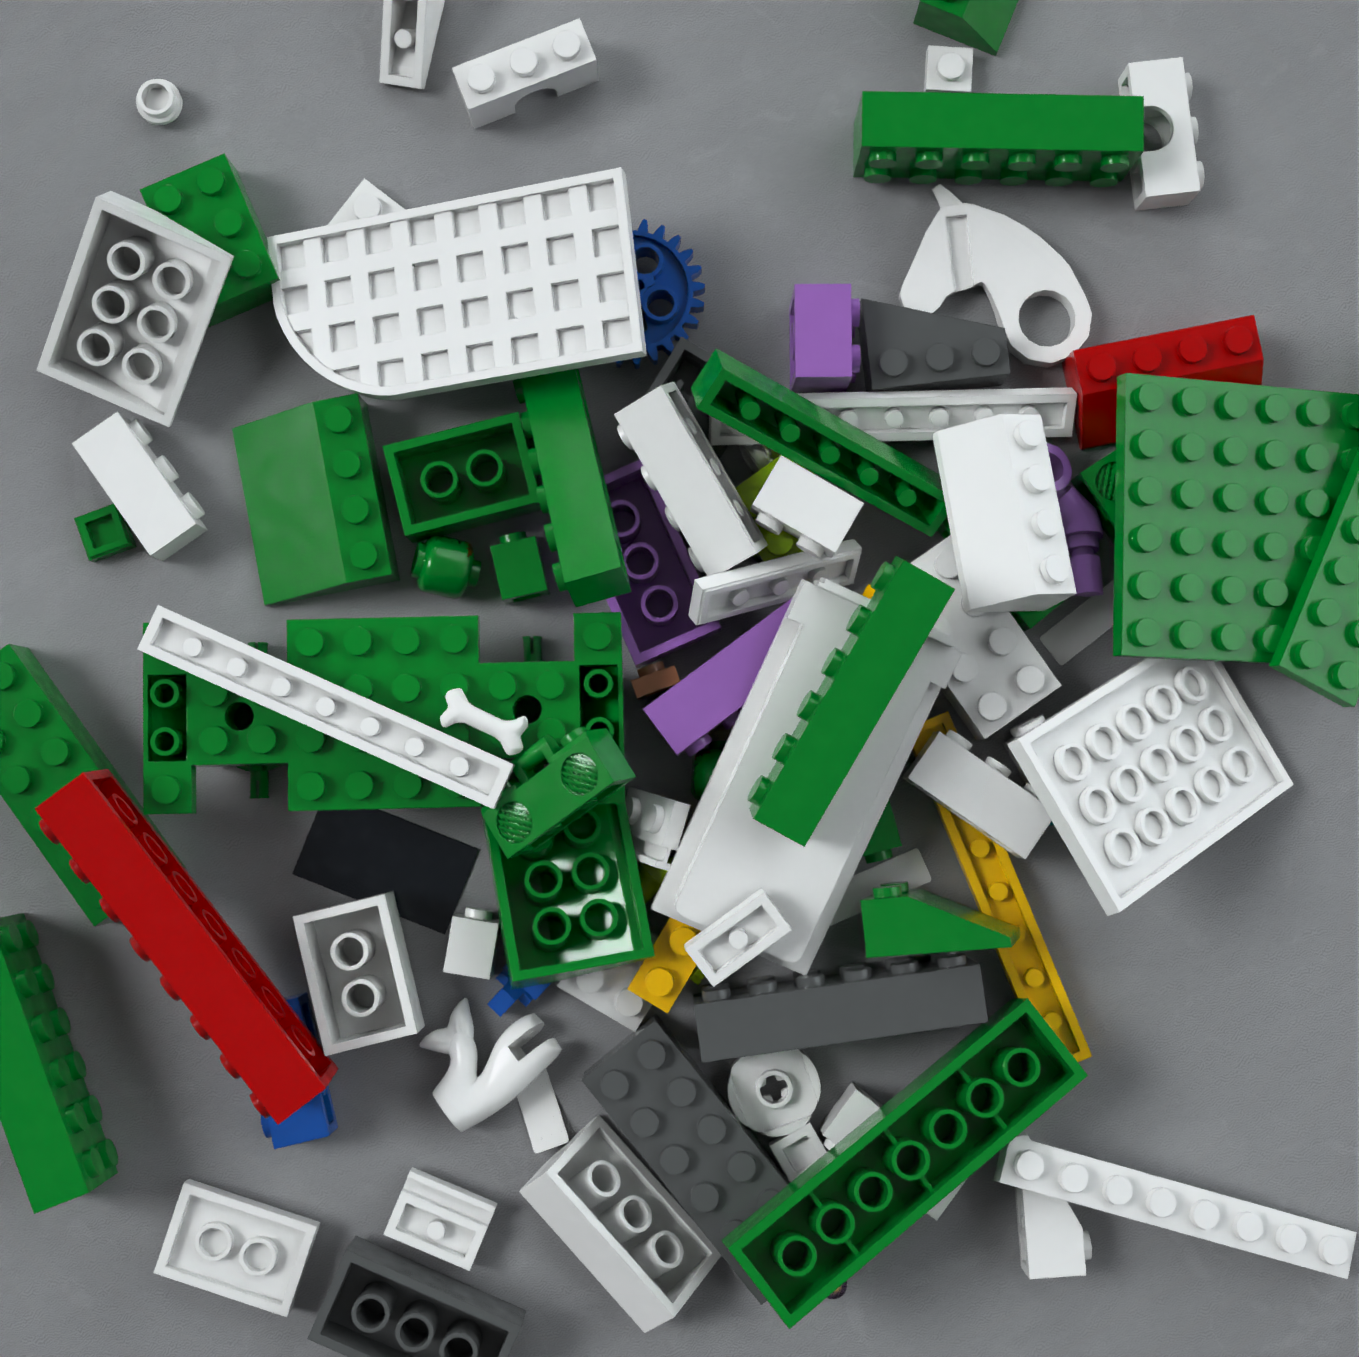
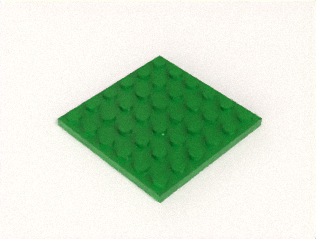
(1220, 511)

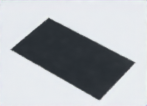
(380, 853)

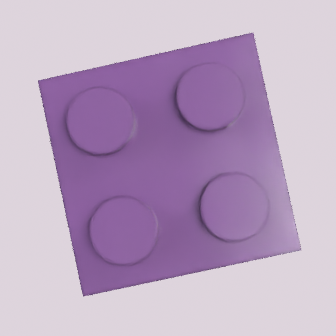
(821, 338)

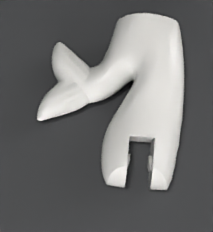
(507, 1073)

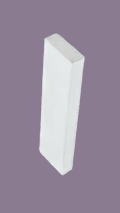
(768, 582)

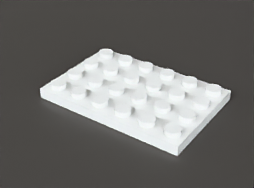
(1149, 773)

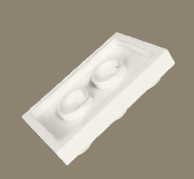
(237, 1247)

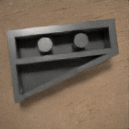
(928, 350)

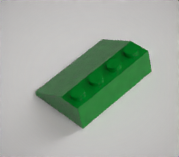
(315, 500)
(572, 901)

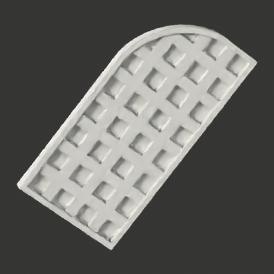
(465, 289)

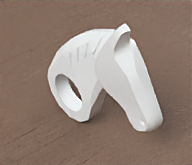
(1010, 262)

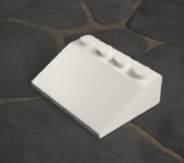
(134, 308)

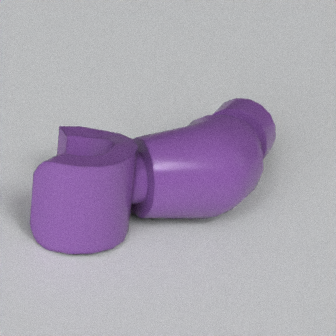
(1081, 527)

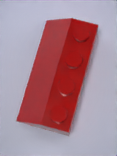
(1210, 352)

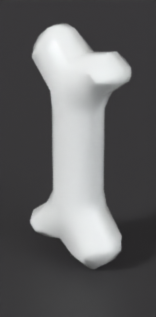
(505, 731)

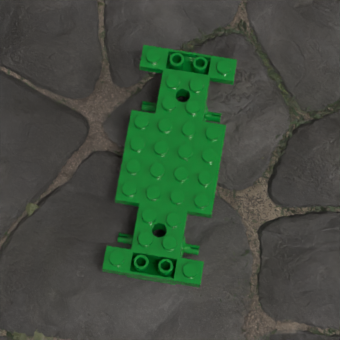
(395, 663)

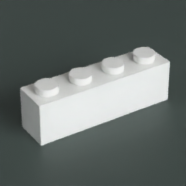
(689, 479)

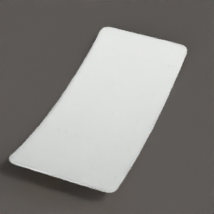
(542, 1114)

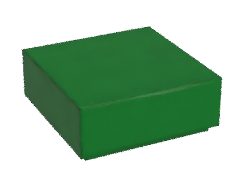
(104, 533)

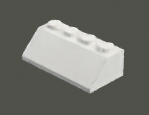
(1004, 514)
(622, 1224)

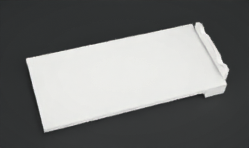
(730, 853)

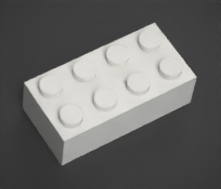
(999, 665)

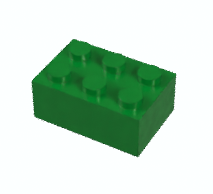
(217, 208)
(462, 477)

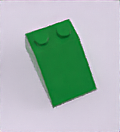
(923, 923)

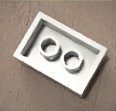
(359, 973)

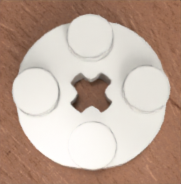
(762, 1112)

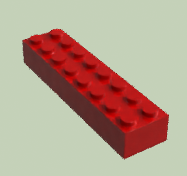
(187, 943)

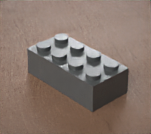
(404, 1309)

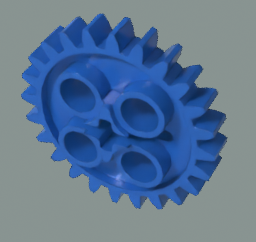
(671, 282)

